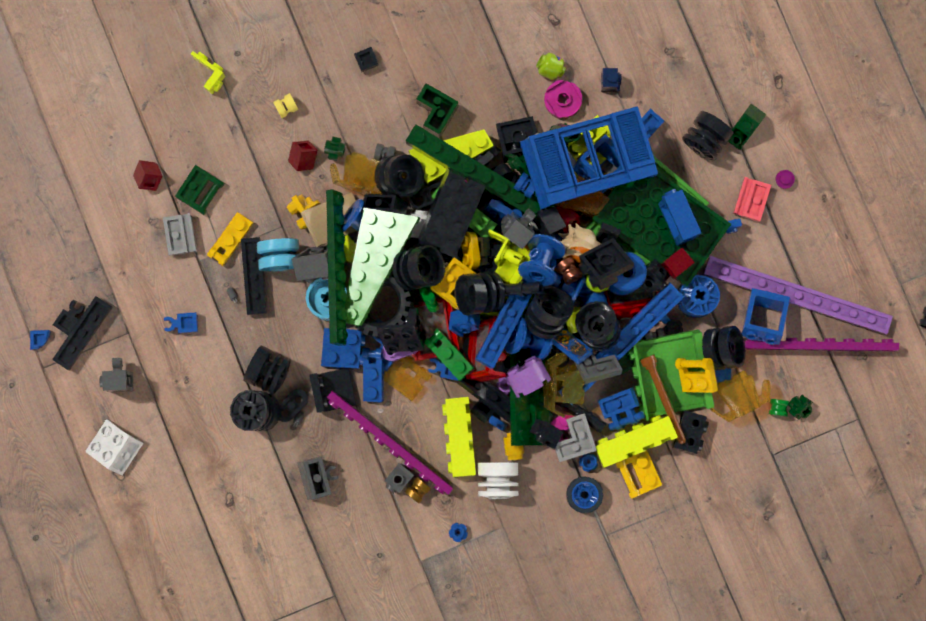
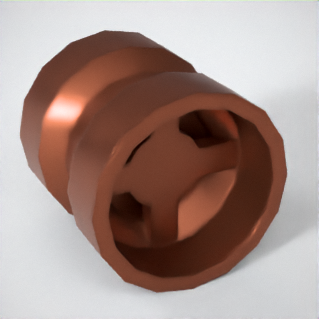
(569, 270)

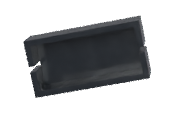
(451, 212)

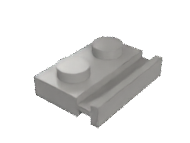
(179, 234)

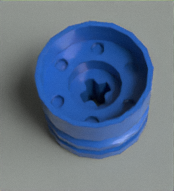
(695, 307)

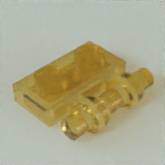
(403, 382)

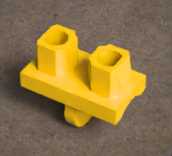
(300, 204)

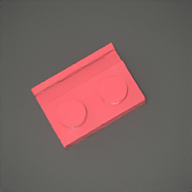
(752, 199)

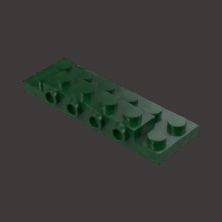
(526, 408)

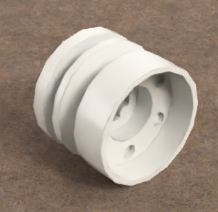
(498, 479)

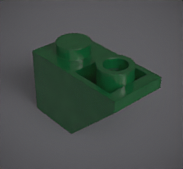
(746, 126)

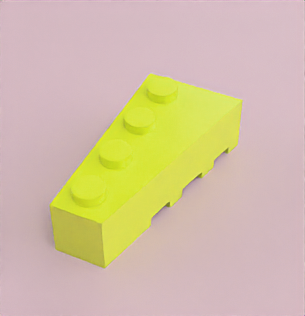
(470, 144)
(460, 437)
(635, 441)

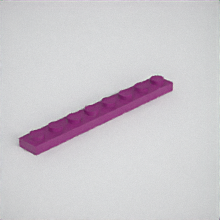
(828, 345)
(395, 448)

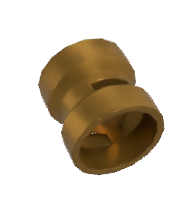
(421, 487)

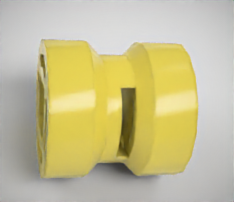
(290, 104)

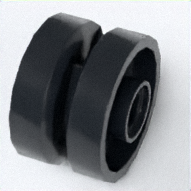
(399, 175)
(724, 347)

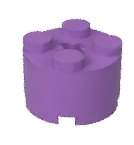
(528, 376)

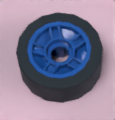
(593, 489)

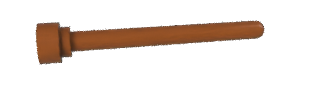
(650, 364)

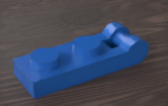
(373, 375)

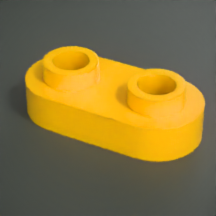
(470, 251)

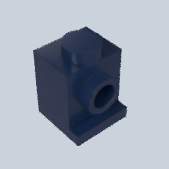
(610, 80)

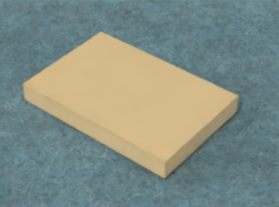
(316, 220)

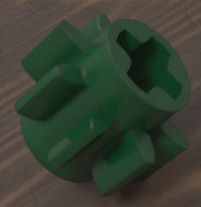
(334, 148)
(800, 407)

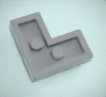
(581, 440)

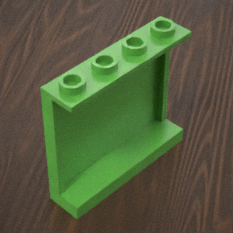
(667, 350)

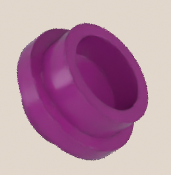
(785, 179)

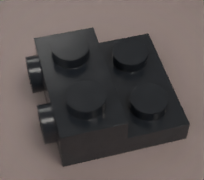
(512, 132)
(605, 264)

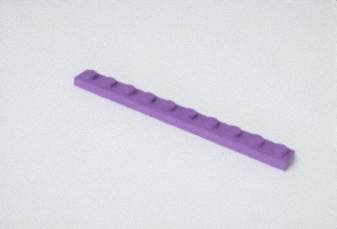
(799, 295)

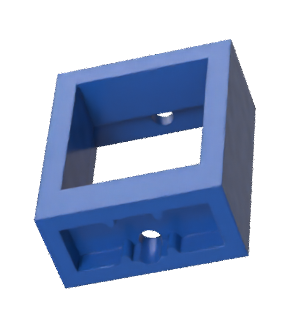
(606, 149)
(679, 217)
(770, 301)

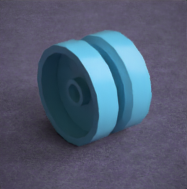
(277, 254)
(316, 298)

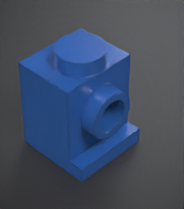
(462, 323)

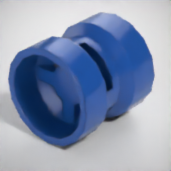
(522, 183)

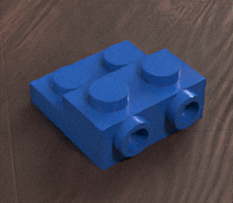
(343, 356)

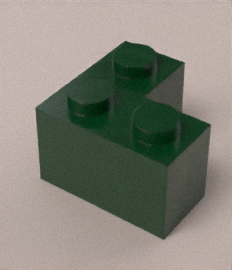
(441, 109)

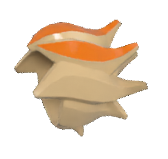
(578, 241)

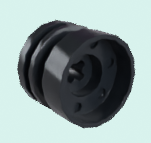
(707, 135)
(418, 267)
(479, 293)
(548, 312)
(596, 316)
(267, 370)
(263, 407)

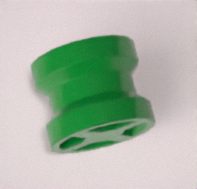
(778, 407)

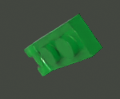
(429, 299)
(449, 355)

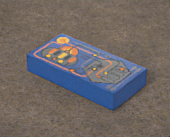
(572, 346)

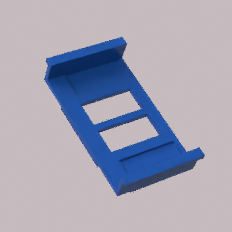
(552, 168)

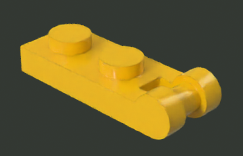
(230, 238)

